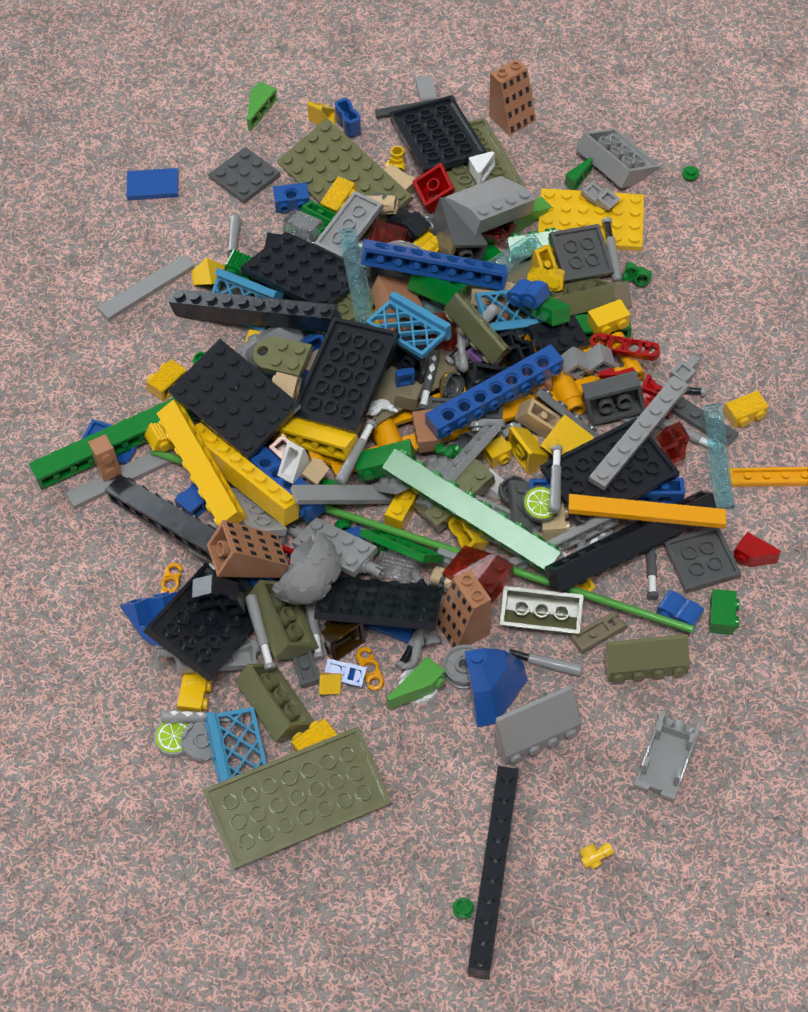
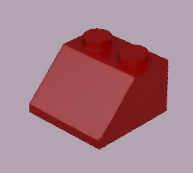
(433, 185)

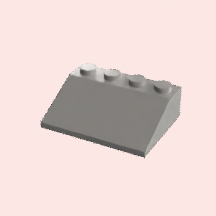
(616, 157)
(491, 204)
(537, 726)

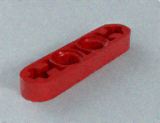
(626, 343)

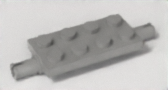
(354, 553)
(242, 656)

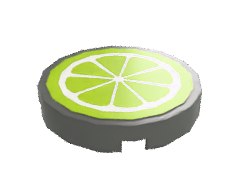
(536, 504)

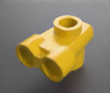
(397, 158)
(592, 856)

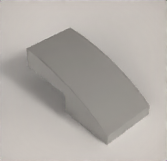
(426, 88)
(599, 197)

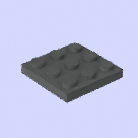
(244, 175)
(581, 253)
(702, 559)

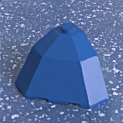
(144, 610)
(494, 682)

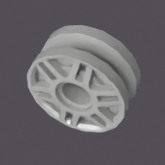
(452, 662)

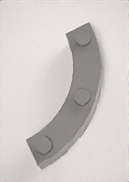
(247, 348)

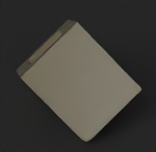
(406, 399)

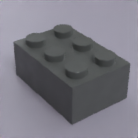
(613, 398)

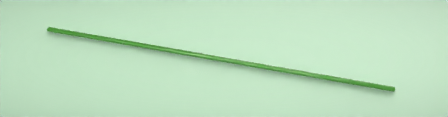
(517, 571)

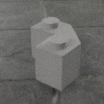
(581, 363)

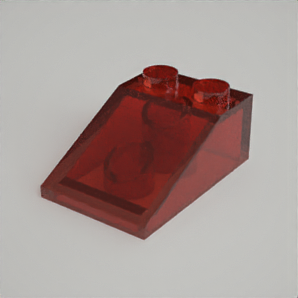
(489, 569)

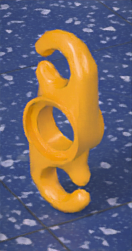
(168, 576)
(376, 674)

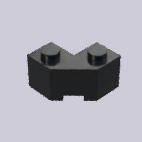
(413, 222)
(520, 348)
(220, 592)

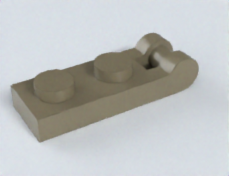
(598, 632)

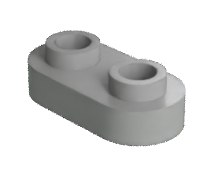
(477, 424)

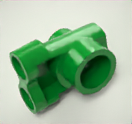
(638, 274)
(450, 451)

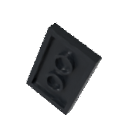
(560, 337)

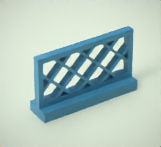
(244, 284)
(418, 317)
(518, 326)
(217, 746)

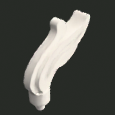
(380, 404)

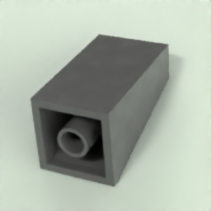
(454, 235)

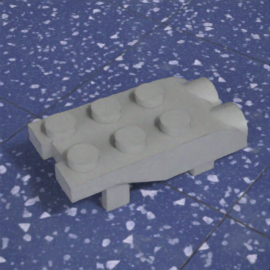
(667, 757)

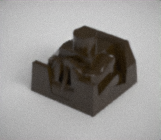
(342, 638)

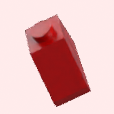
(755, 552)

